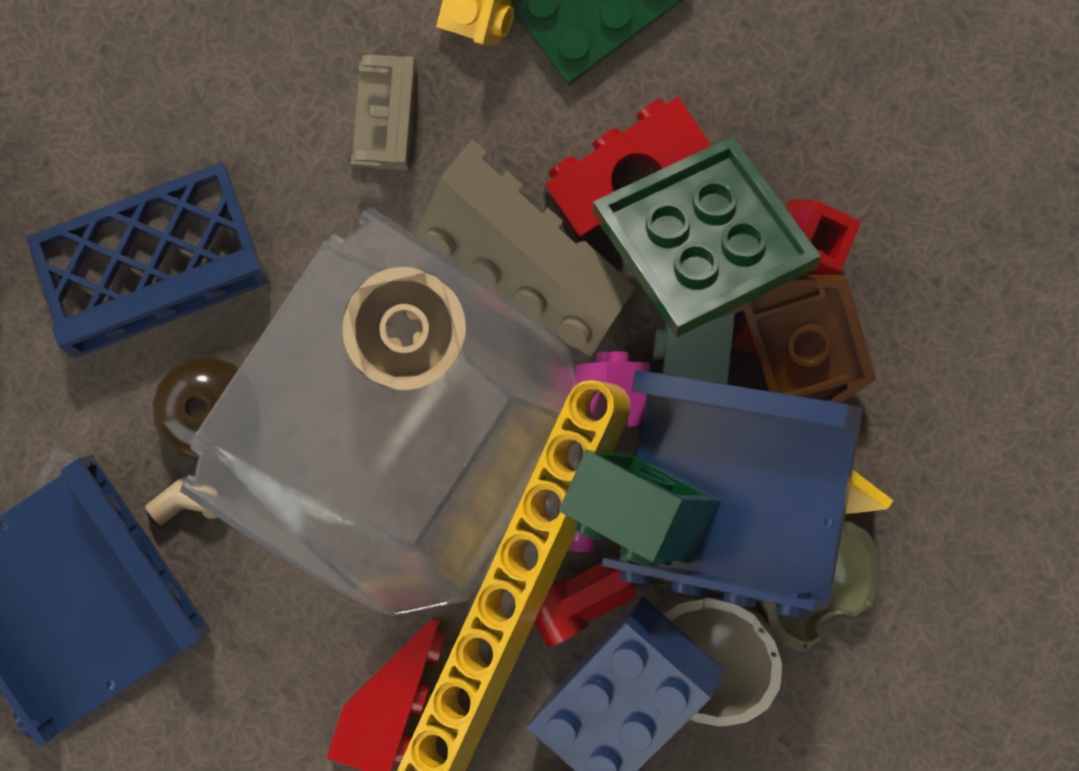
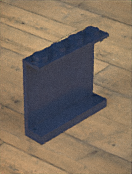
(780, 480)
(82, 602)

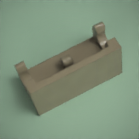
(384, 112)

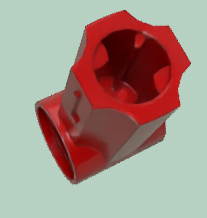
(580, 599)

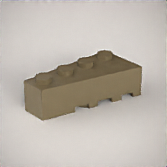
(522, 251)

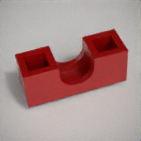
(659, 140)

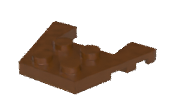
(810, 339)

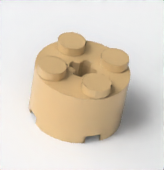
(421, 299)

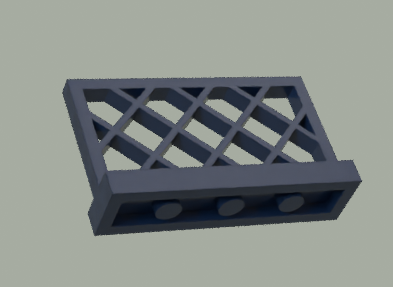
(155, 303)

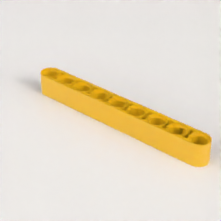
(528, 586)

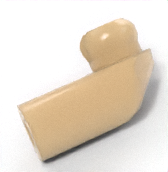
(171, 502)

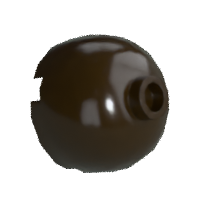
(187, 398)

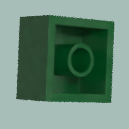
(638, 508)

